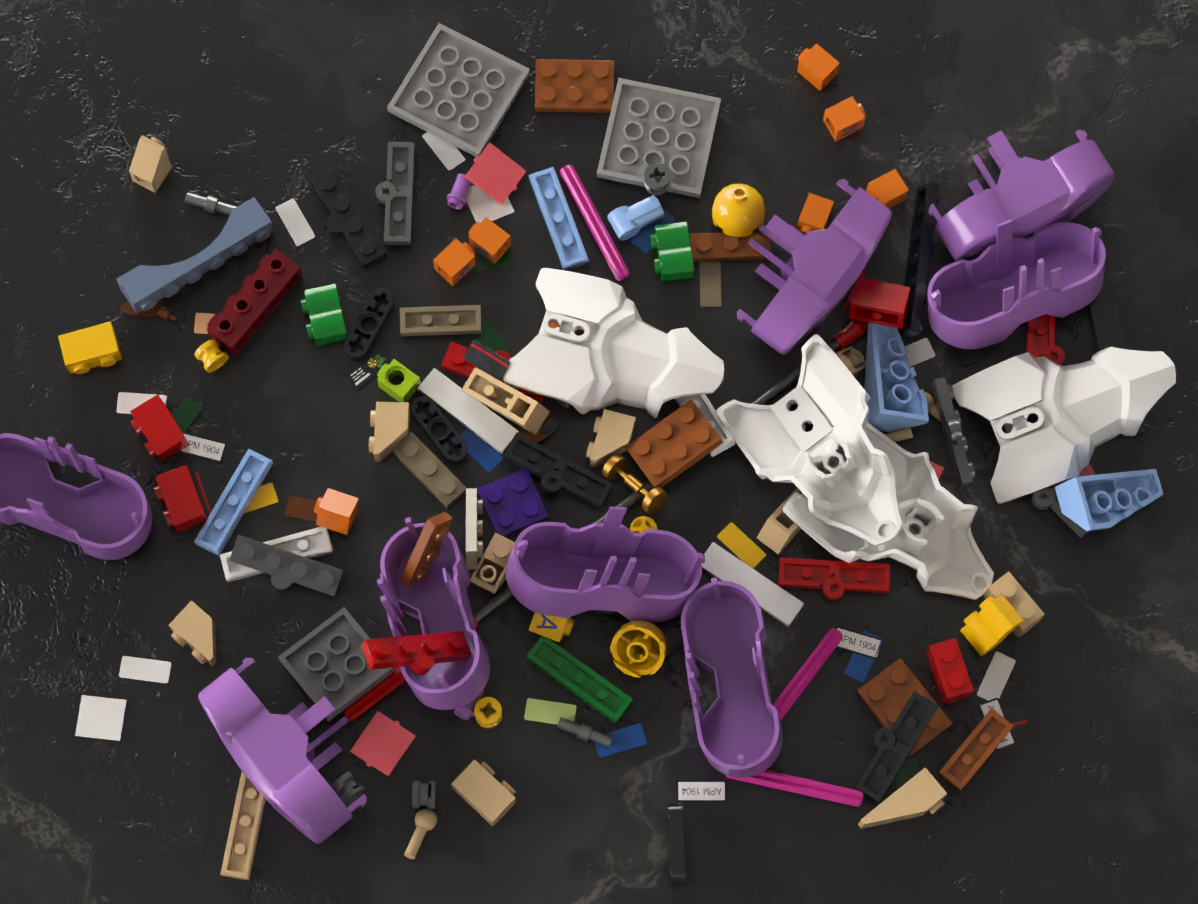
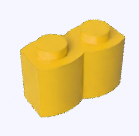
(991, 624)

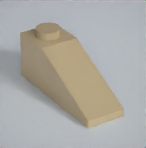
(506, 400)
(779, 528)
(911, 800)

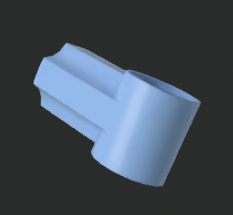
(628, 220)

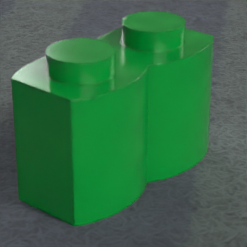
(673, 251)
(325, 315)

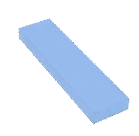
(558, 219)
(233, 502)

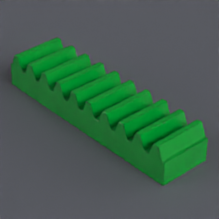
(579, 679)

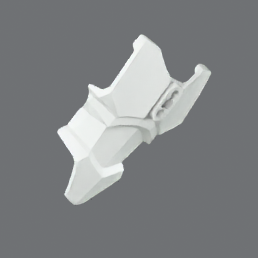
(615, 357)
(1074, 406)
(832, 463)
(933, 534)

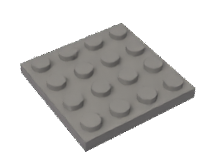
(458, 90)
(661, 127)

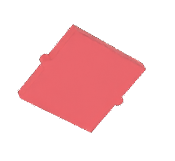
(495, 173)
(383, 744)

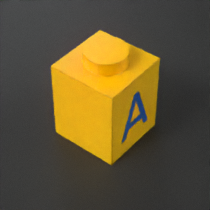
(551, 626)

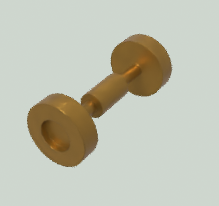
(615, 468)

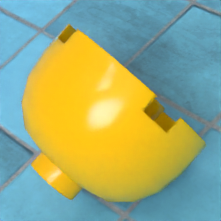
(738, 210)
(639, 648)

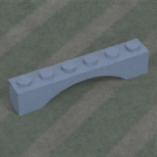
(149, 284)

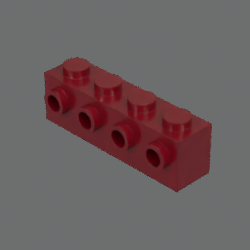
(254, 301)

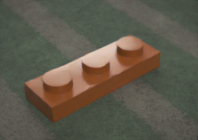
(726, 248)
(426, 549)
(975, 749)

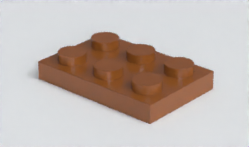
(574, 85)
(674, 444)
(890, 692)

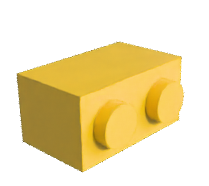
(90, 348)

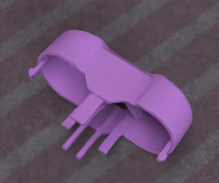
(1027, 192)
(820, 268)
(1015, 282)
(103, 517)
(603, 568)
(441, 607)
(727, 637)
(277, 753)

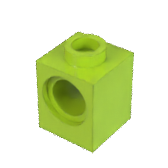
(400, 392)

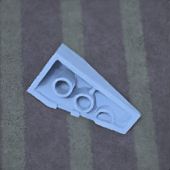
(891, 383)
(1106, 499)

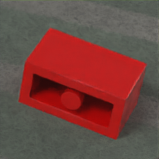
(879, 303)
(159, 428)
(180, 499)
(949, 671)

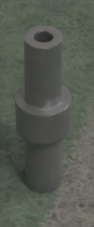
(209, 204)
(585, 732)

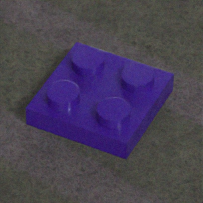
(513, 503)

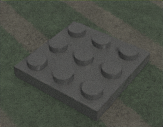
(333, 663)

